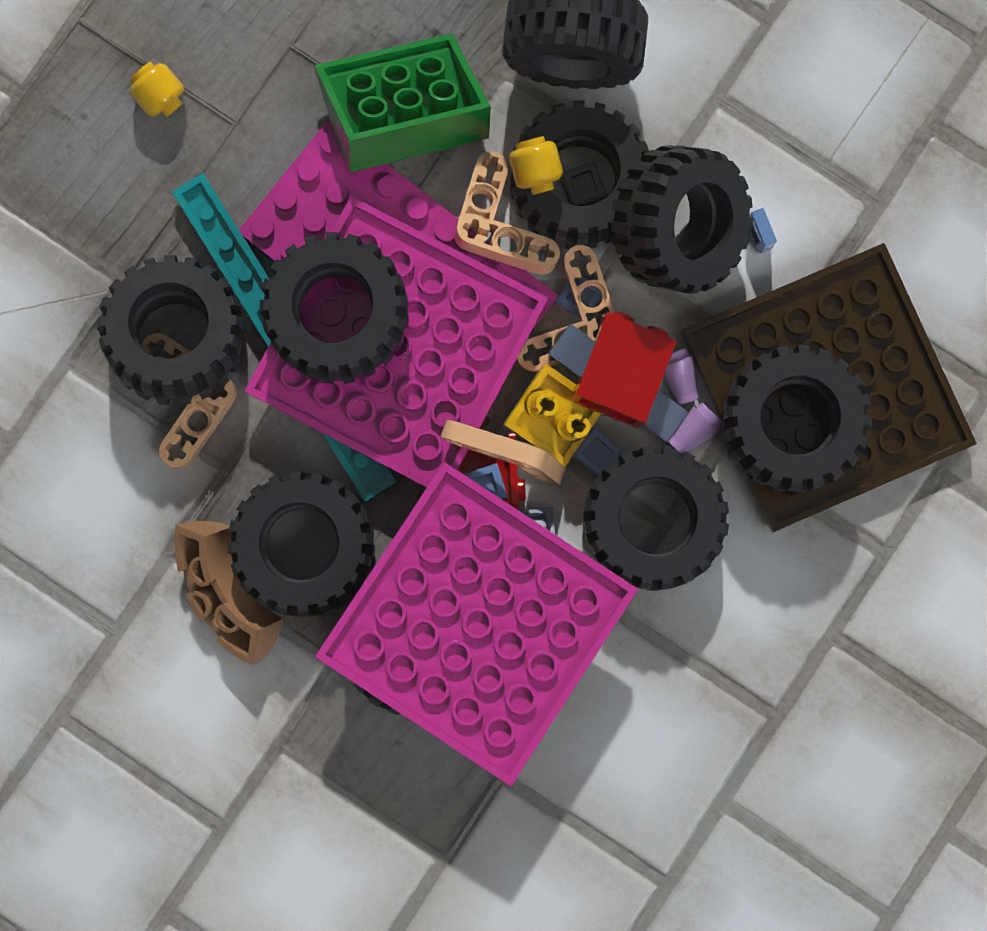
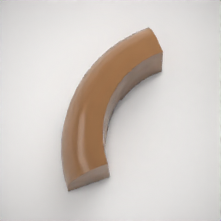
(216, 593)

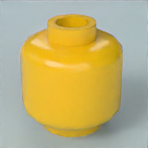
(156, 89)
(536, 165)

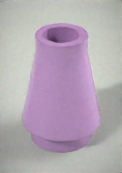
(681, 376)
(695, 429)

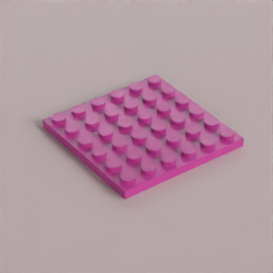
(453, 358)
(477, 623)

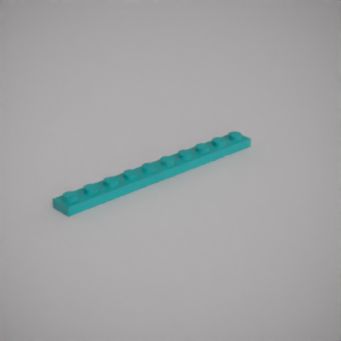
(246, 279)

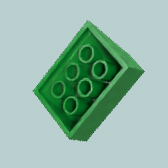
(403, 102)

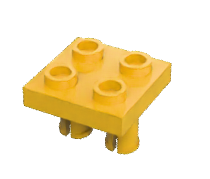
(548, 418)

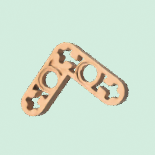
(484, 222)
(584, 326)
(212, 408)
(525, 456)

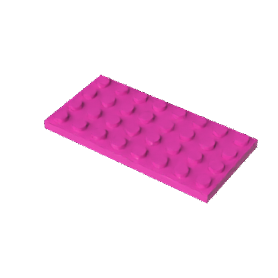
(318, 188)

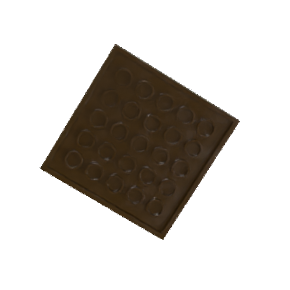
(870, 323)

